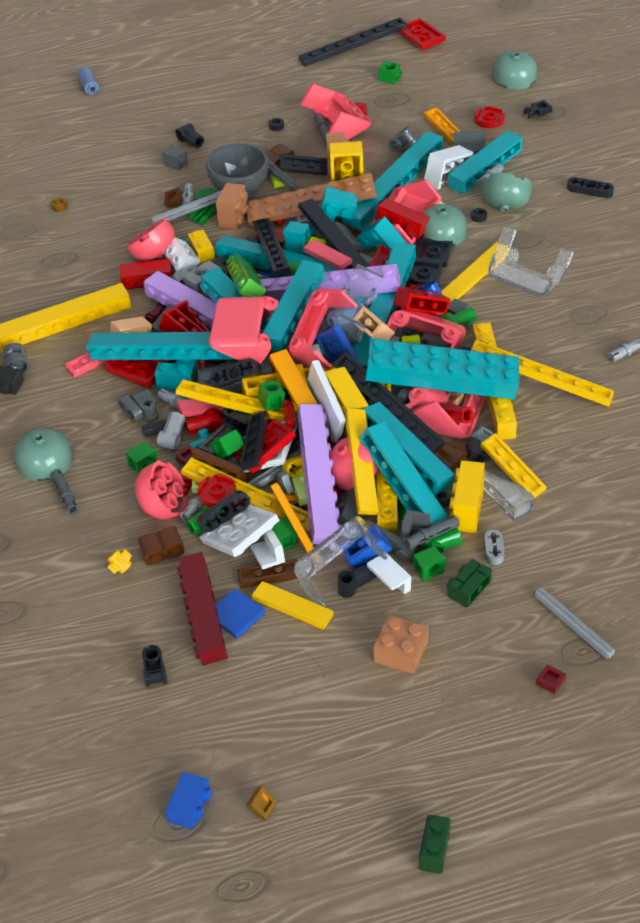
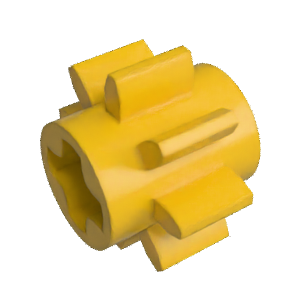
(119, 561)

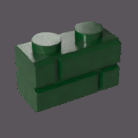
(469, 582)
(434, 844)

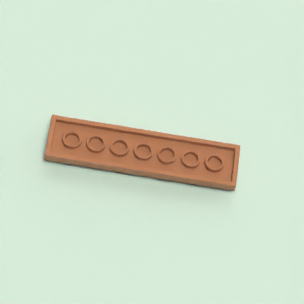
(286, 204)

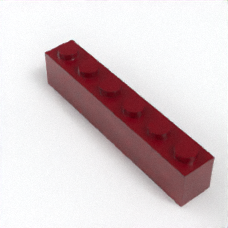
(202, 608)

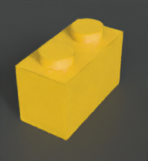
(201, 246)

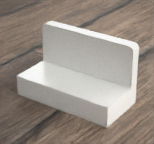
(269, 551)
(390, 573)

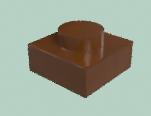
(173, 197)

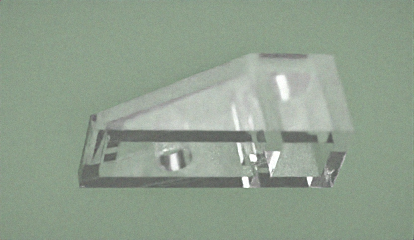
(509, 496)

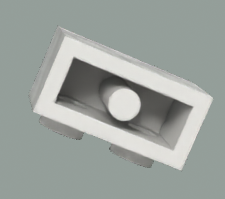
(182, 255)

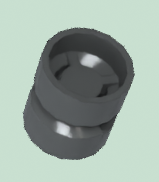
(15, 356)

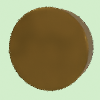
(59, 204)

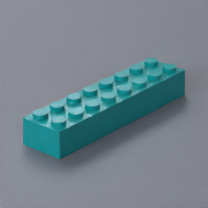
(442, 368)

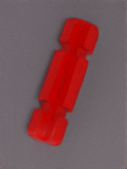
(289, 415)

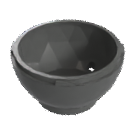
(239, 165)

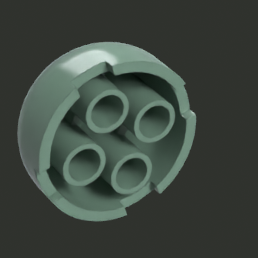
(515, 70)
(506, 191)
(445, 224)
(41, 453)

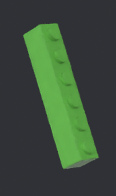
(244, 276)

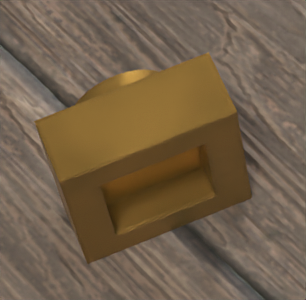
(261, 803)

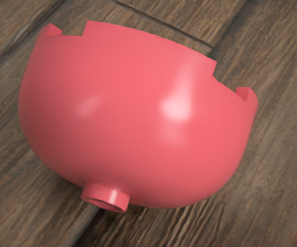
(152, 242)
(342, 463)
(156, 497)

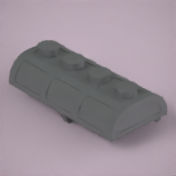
(204, 374)

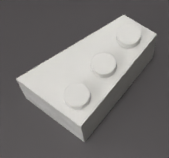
(443, 162)

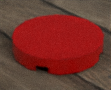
(489, 117)
(215, 489)

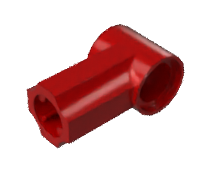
(458, 413)
(211, 420)

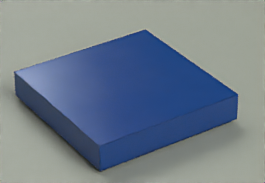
(334, 343)
(238, 613)

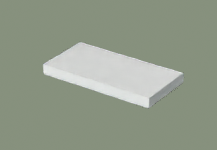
(324, 395)

